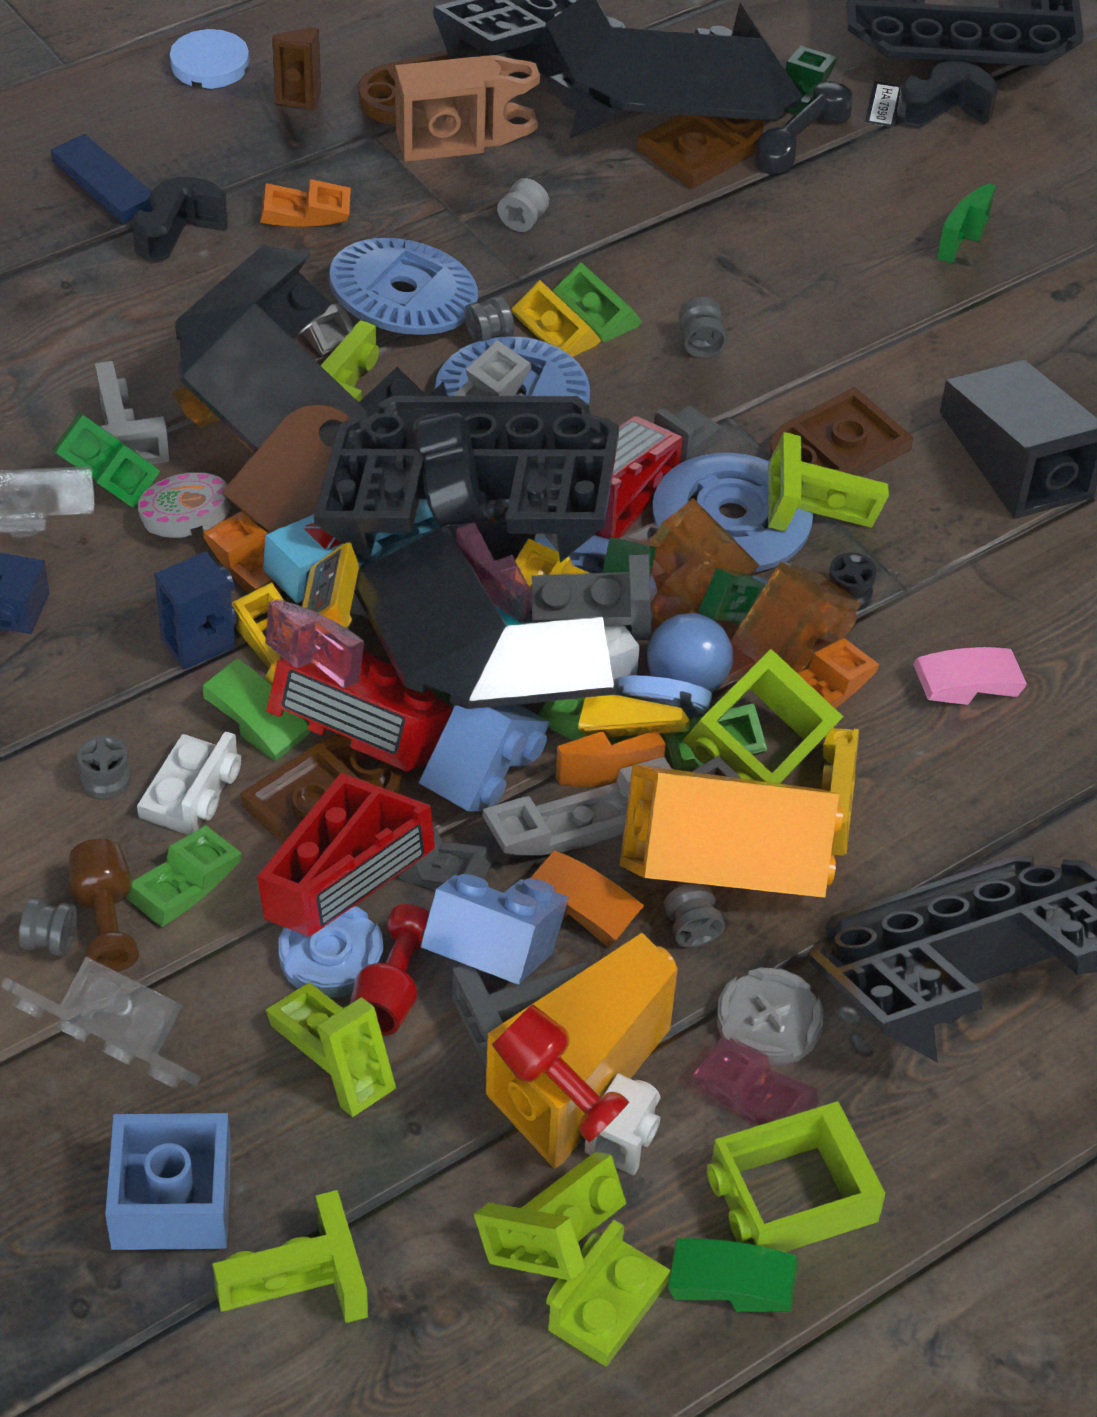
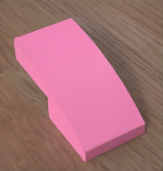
(963, 672)

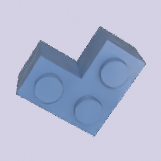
(479, 750)
(492, 929)

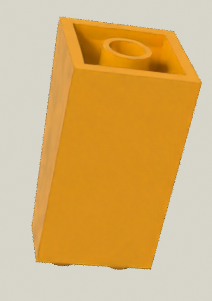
(730, 832)
(613, 1023)

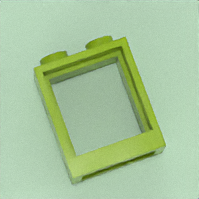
(783, 693)
(843, 1155)

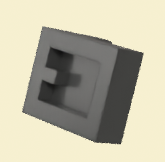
(697, 430)

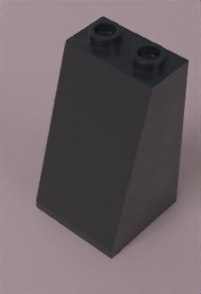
(1024, 436)

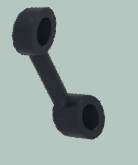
(778, 145)

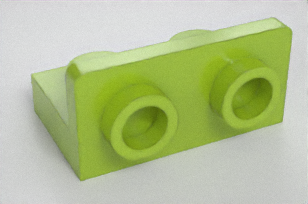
(608, 1297)

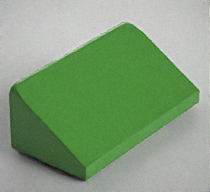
(596, 304)
(739, 722)

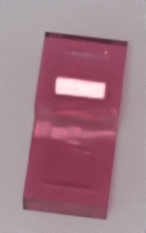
(499, 578)
(312, 638)
(748, 1086)

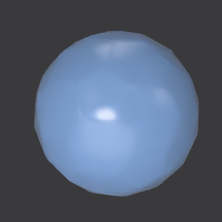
(691, 651)

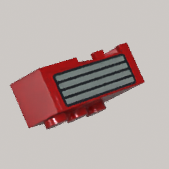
(641, 461)
(375, 713)
(343, 853)

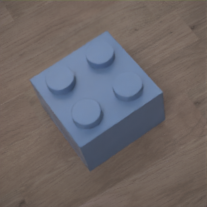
(169, 1181)

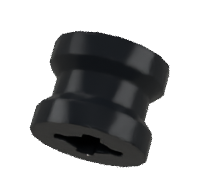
(855, 576)

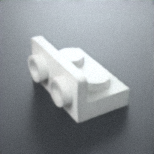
(190, 783)

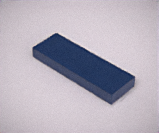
(102, 177)

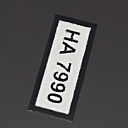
(883, 104)

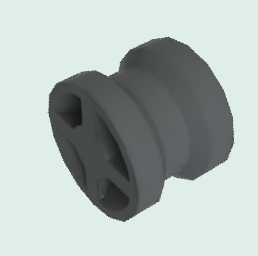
(489, 319)
(104, 767)
(693, 915)
(47, 926)

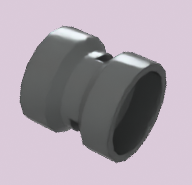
(702, 327)

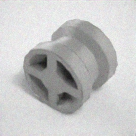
(523, 205)

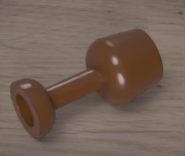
(99, 881)

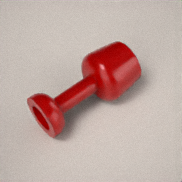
(388, 984)
(535, 1047)

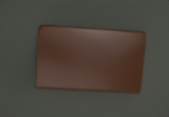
(297, 68)

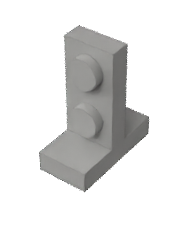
(143, 436)

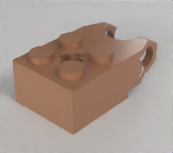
(461, 105)

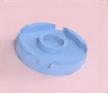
(209, 58)
(666, 691)
(332, 954)

